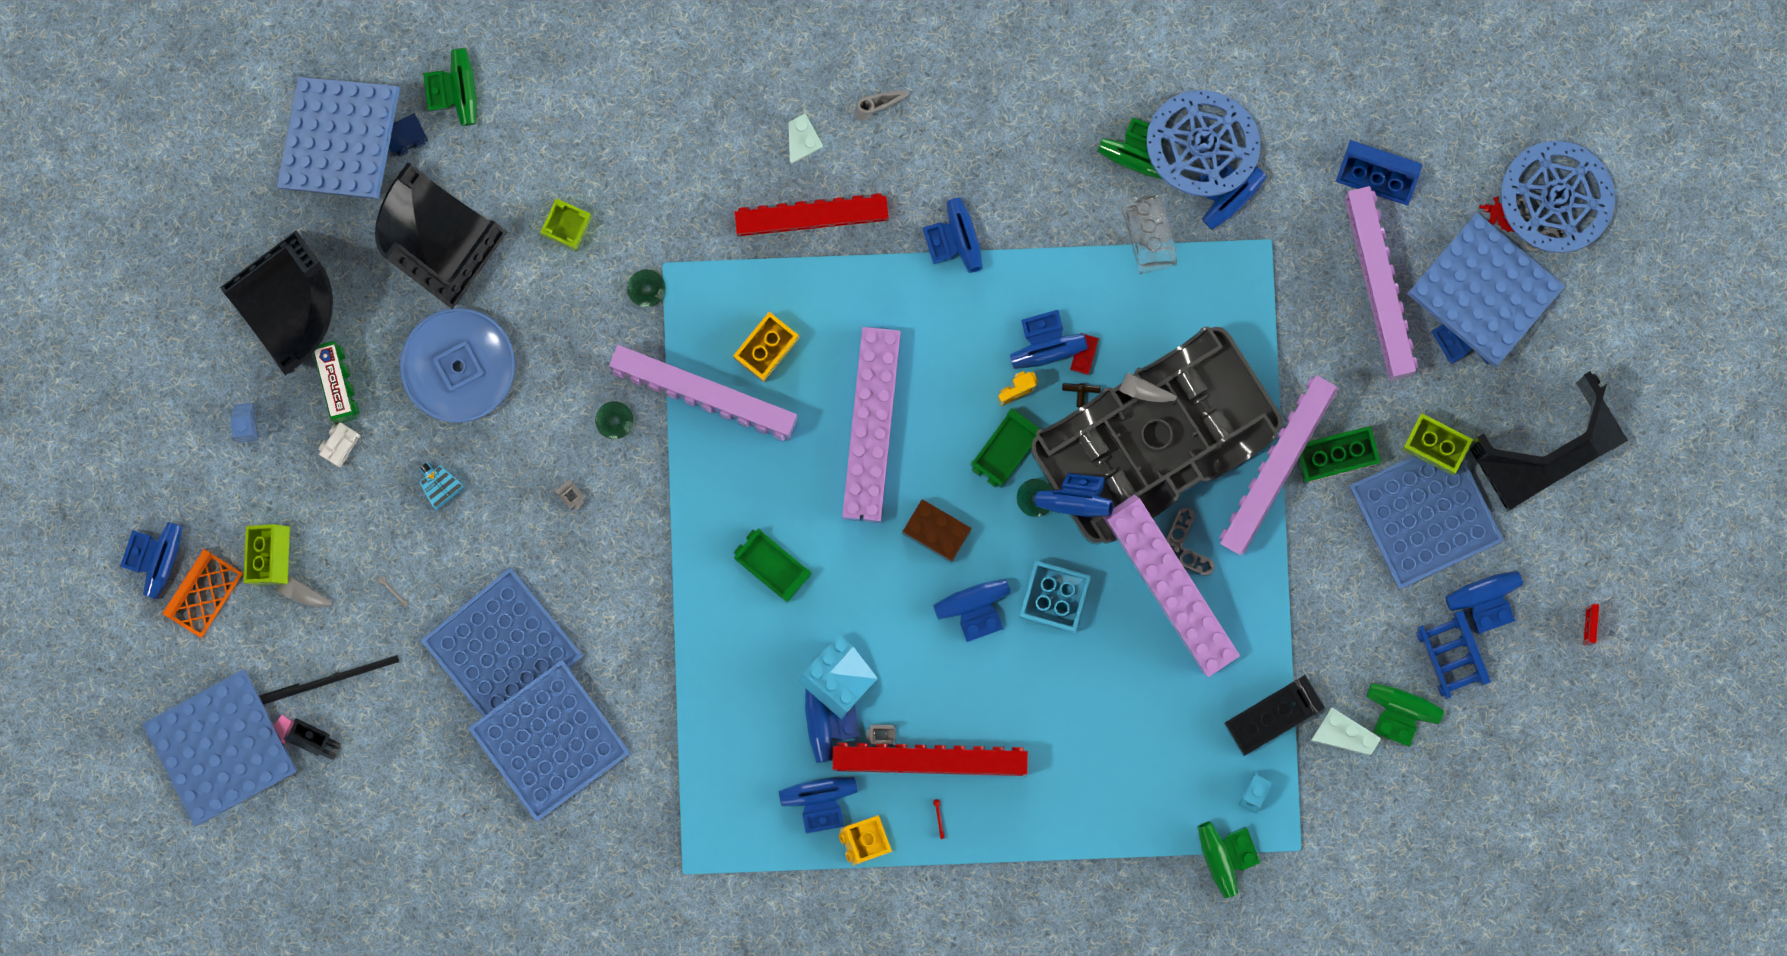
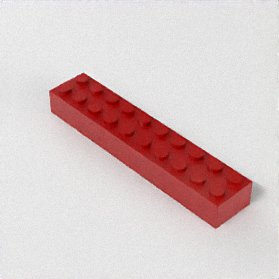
(930, 761)

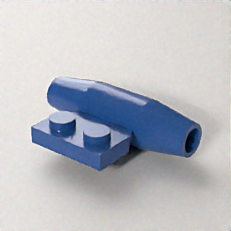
(1229, 203)
(956, 237)
(1046, 342)
(1451, 344)
(1077, 497)
(153, 556)
(1487, 600)
(975, 608)
(825, 725)
(820, 803)

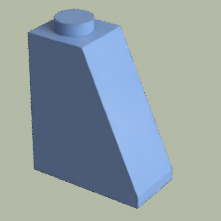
(244, 423)

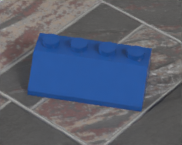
(1384, 172)

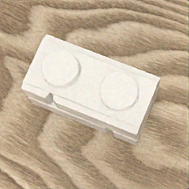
(339, 444)

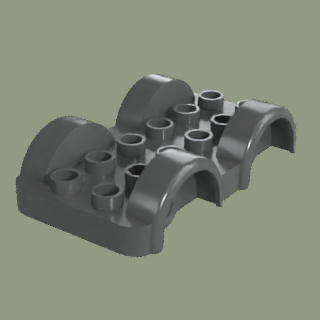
(1163, 446)

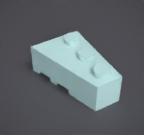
(1343, 733)

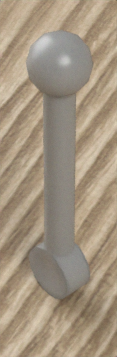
(404, 603)

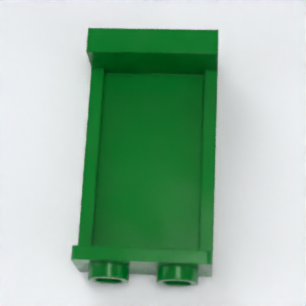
(1005, 449)
(771, 565)

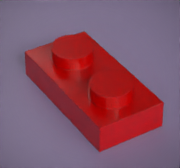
(1083, 360)

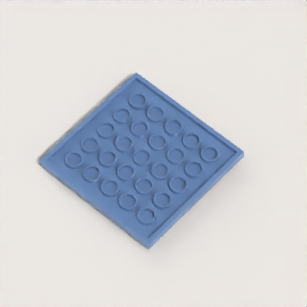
(338, 137)
(1486, 290)
(1424, 518)
(499, 643)
(549, 740)
(219, 747)

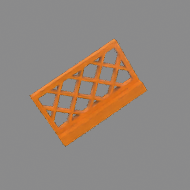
(187, 585)

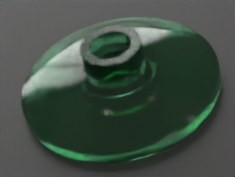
(639, 281)
(614, 410)
(1025, 494)

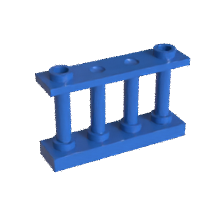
(1473, 656)

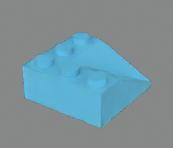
(1054, 597)
(838, 677)

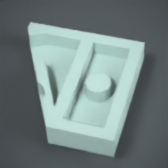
(802, 139)

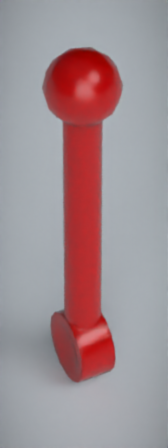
(936, 803)

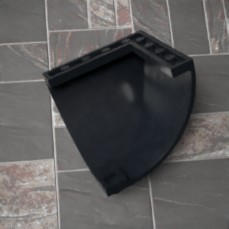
(434, 236)
(285, 301)

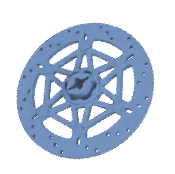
(1204, 135)
(1556, 207)

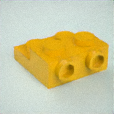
(1022, 385)
(864, 840)

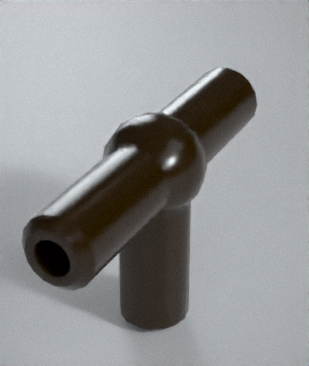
(1081, 389)

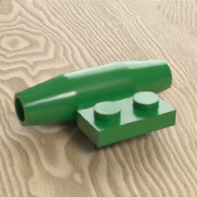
(453, 88)
(1133, 152)
(1401, 712)
(1226, 855)

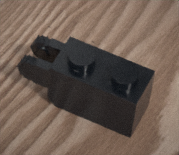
(310, 738)

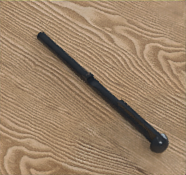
(296, 688)

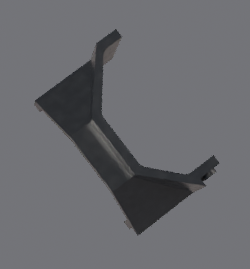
(1522, 475)

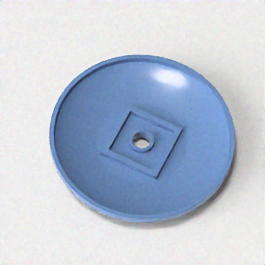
(453, 338)

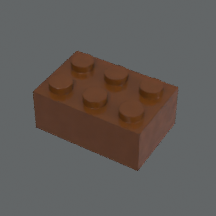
(936, 530)

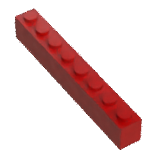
(812, 215)

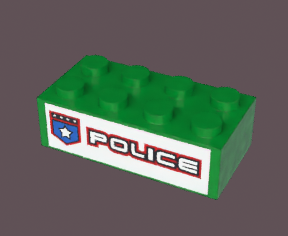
(334, 381)
(1338, 455)

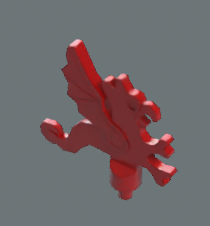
(1496, 212)

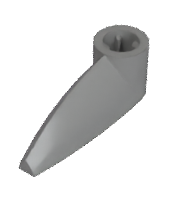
(877, 103)
(1144, 390)
(303, 594)

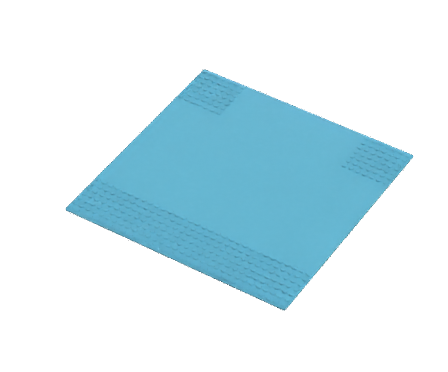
(1112, 717)

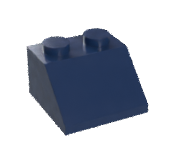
(406, 135)

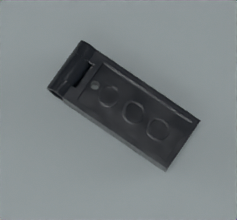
(1274, 715)

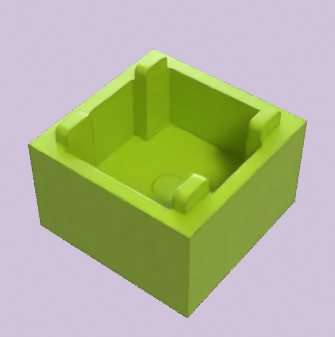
(566, 224)

